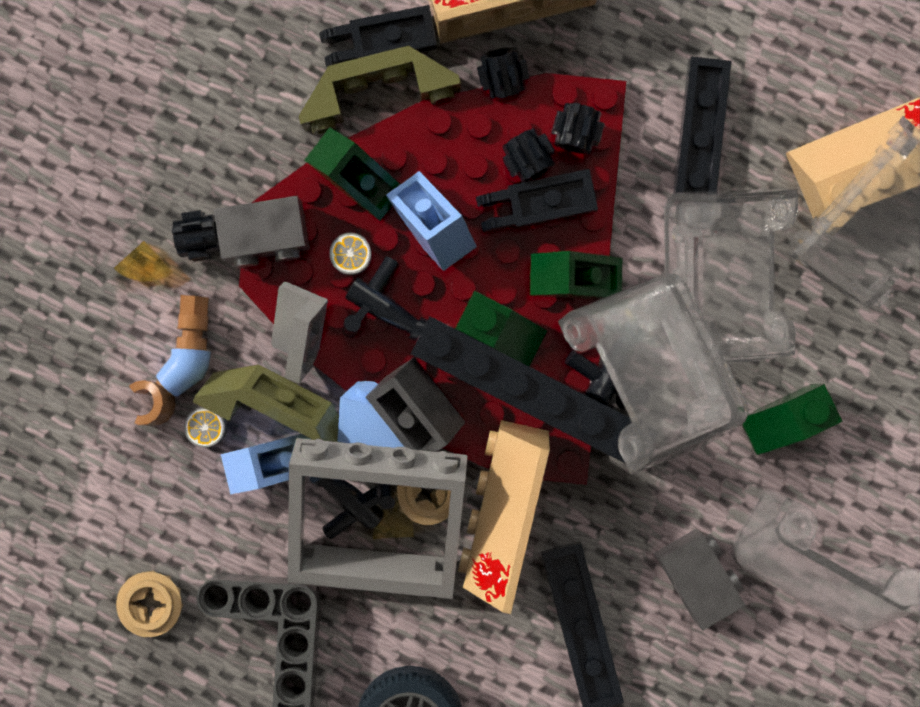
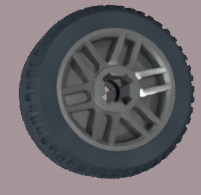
(410, 688)

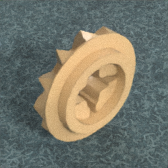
(423, 511)
(135, 616)

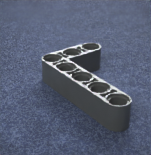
(289, 620)

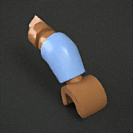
(184, 367)

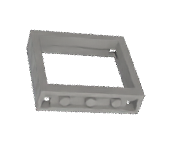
(369, 568)

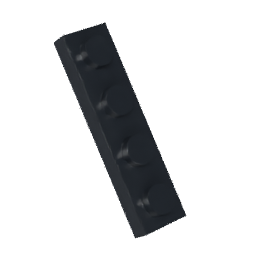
(702, 125)
(582, 626)

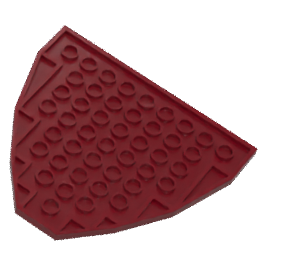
(462, 156)

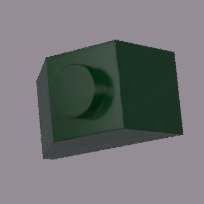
(353, 172)
(575, 275)
(501, 328)
(791, 419)

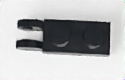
(382, 33)
(542, 200)

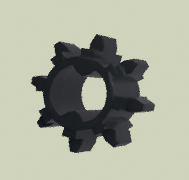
(503, 72)
(577, 128)
(528, 155)
(195, 235)

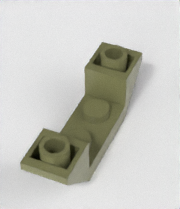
(392, 66)
(271, 396)

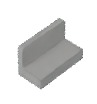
(298, 328)

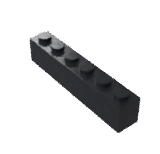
(521, 386)

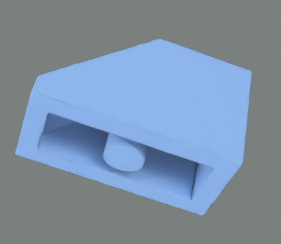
(432, 220)
(361, 421)
(259, 464)

